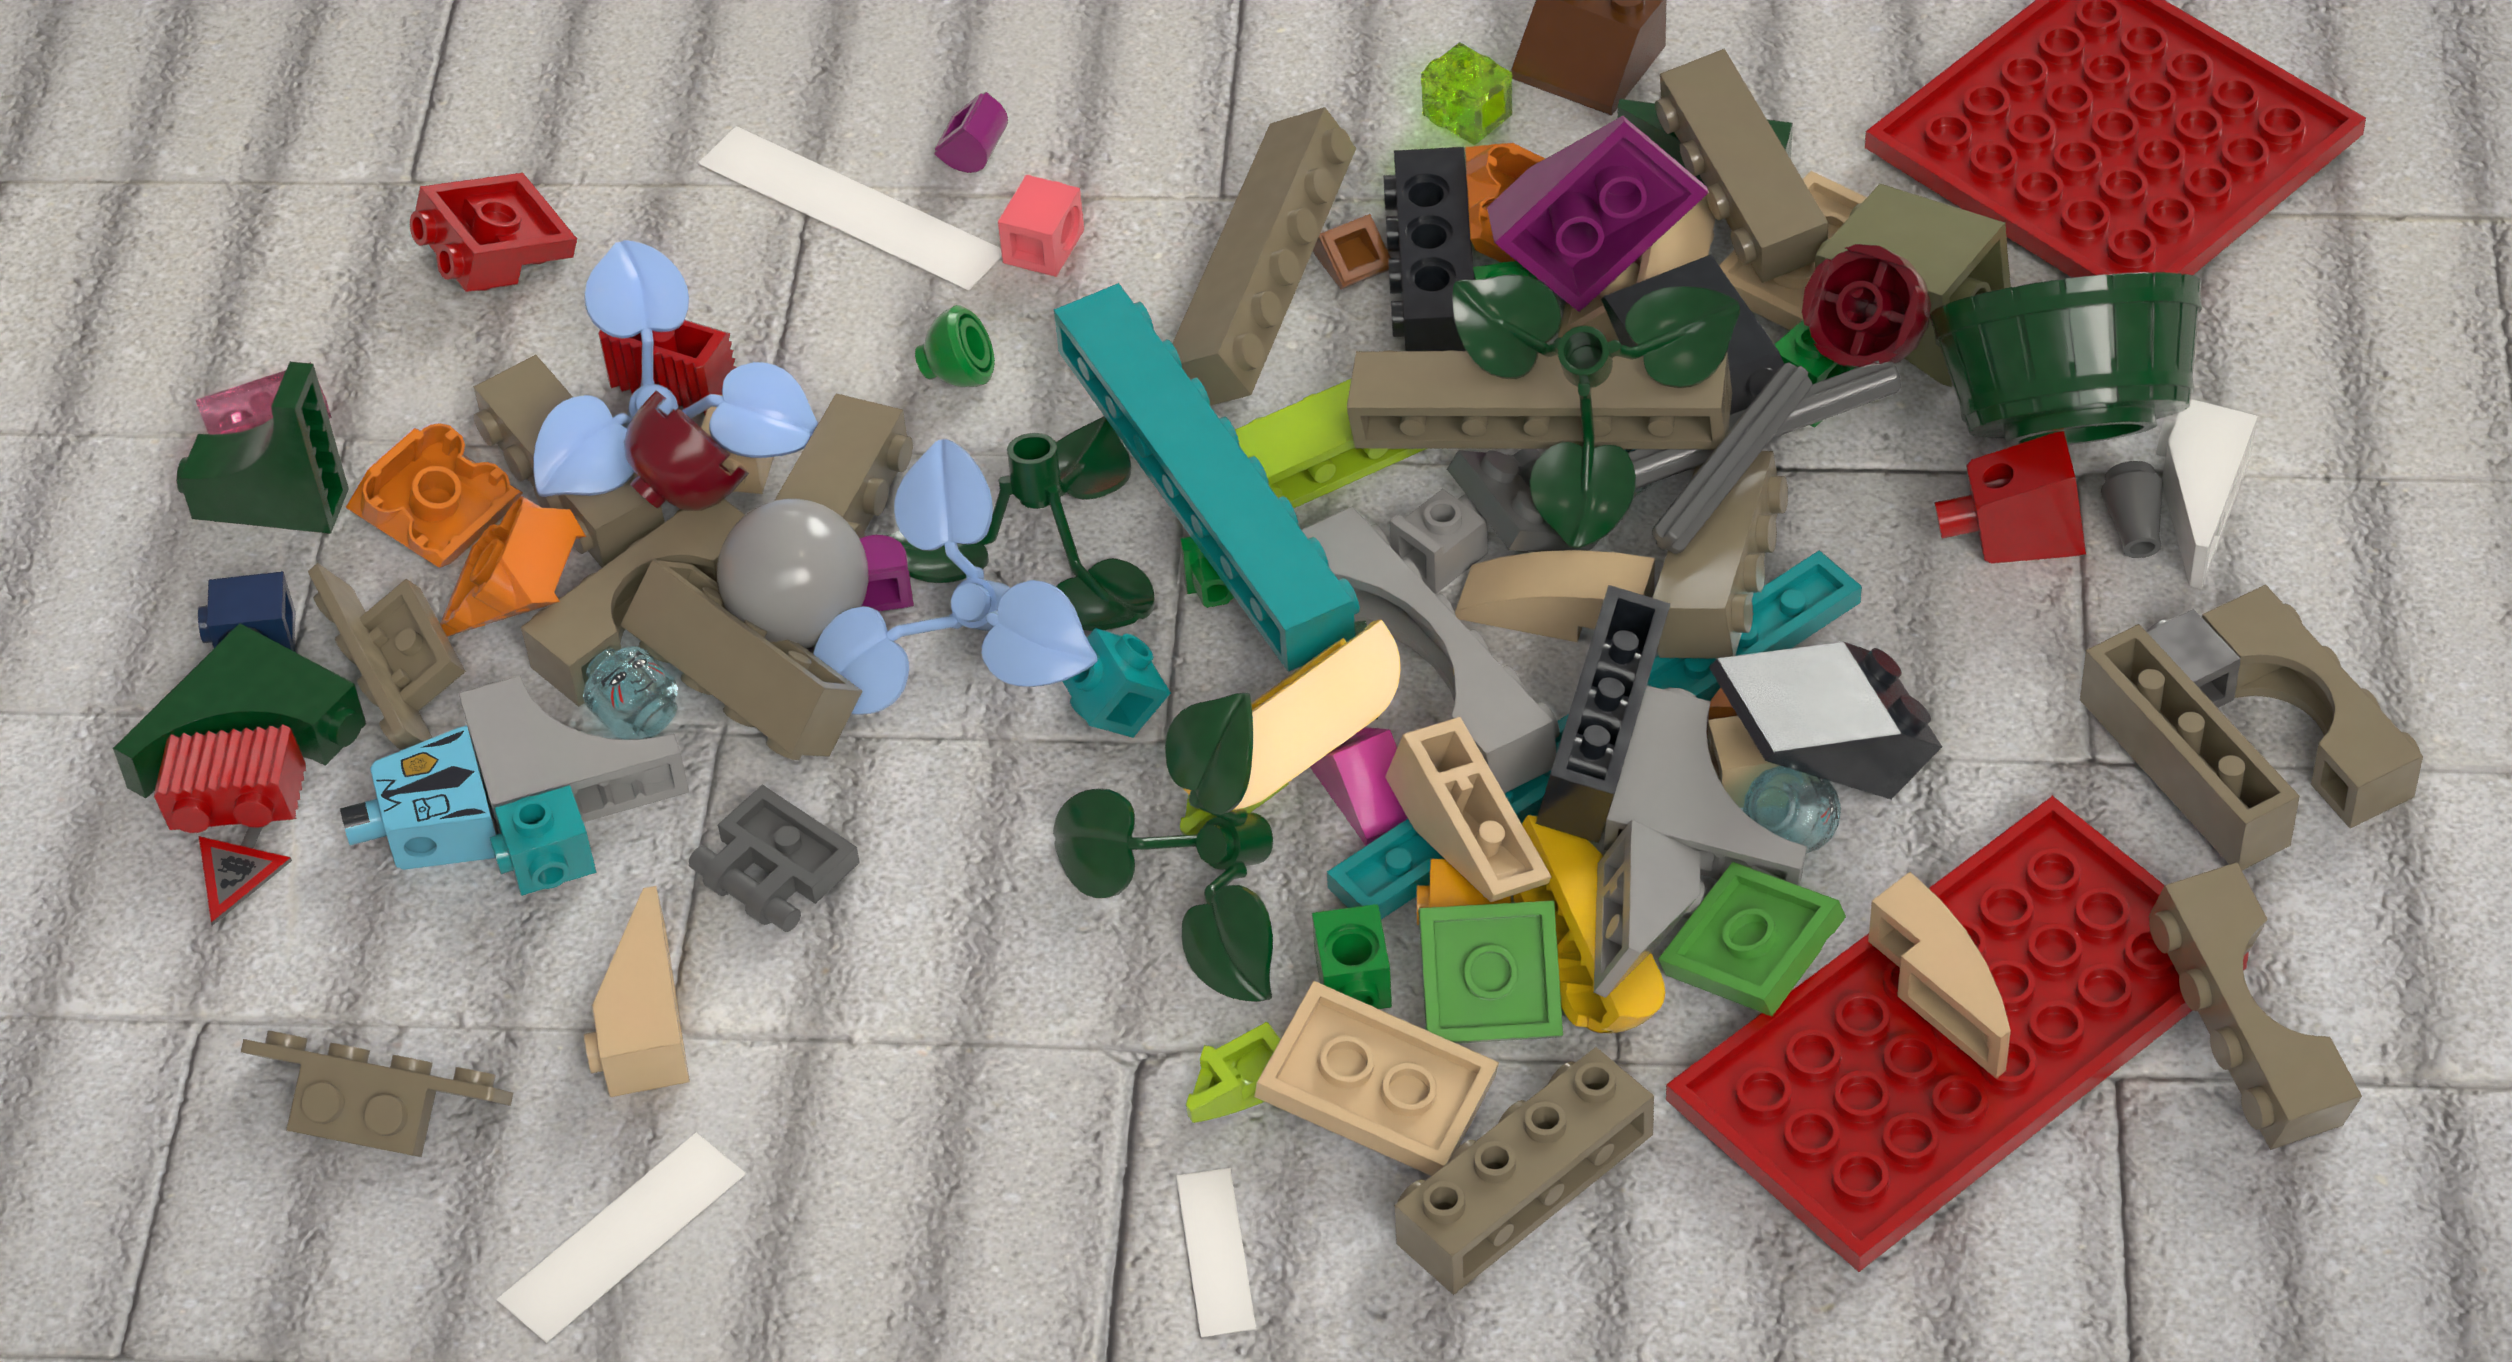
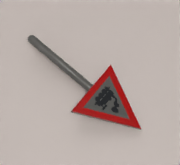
(236, 871)

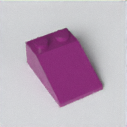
(1592, 210)

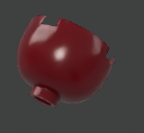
(1866, 307)
(677, 459)

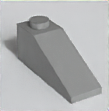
(1641, 895)

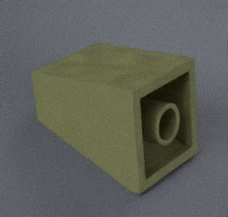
(1948, 247)

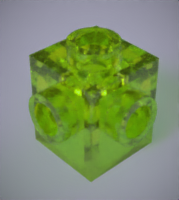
(1466, 93)

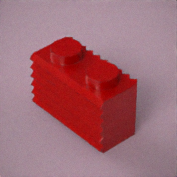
(685, 361)
(230, 779)

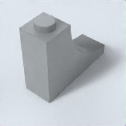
(532, 753)
(1676, 792)

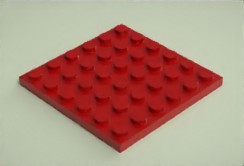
(2115, 135)

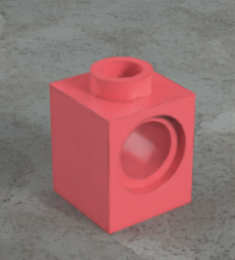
(1041, 225)

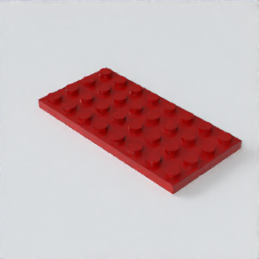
(1882, 1120)

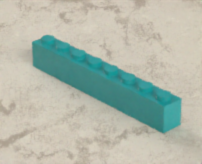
(1206, 476)

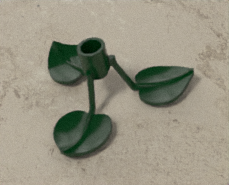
(1675, 330)
(1087, 467)
(1212, 756)

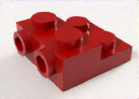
(489, 229)

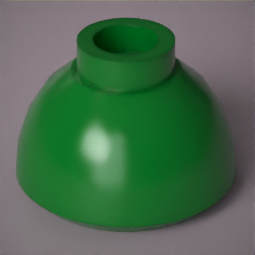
(957, 349)

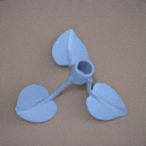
(644, 292)
(1030, 626)

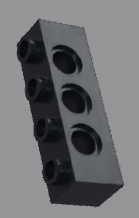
(1431, 244)
(1603, 714)

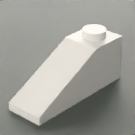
(2201, 477)

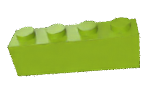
(1312, 447)

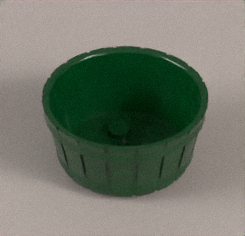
(2072, 355)

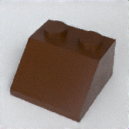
(1590, 48)

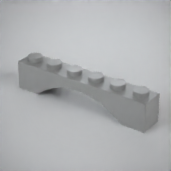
(1490, 699)

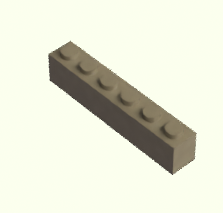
(1262, 253)
(1455, 404)

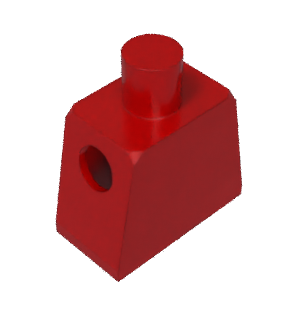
(2019, 503)

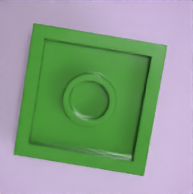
(1752, 938)
(1491, 972)

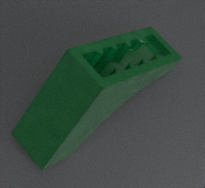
(275, 473)
(249, 686)

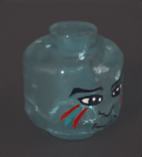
(630, 693)
(1794, 806)

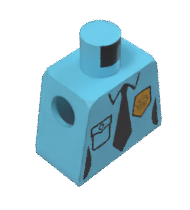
(427, 805)

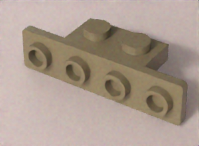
(396, 649)
(364, 1102)

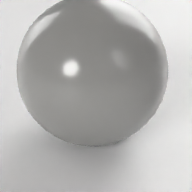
(792, 569)

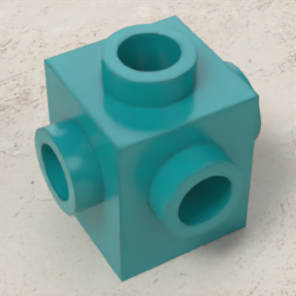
(1120, 687)
(543, 841)

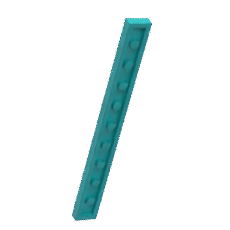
(1783, 617)

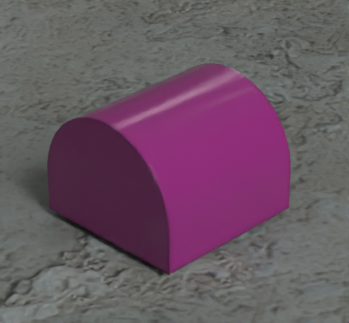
(972, 134)
(887, 574)

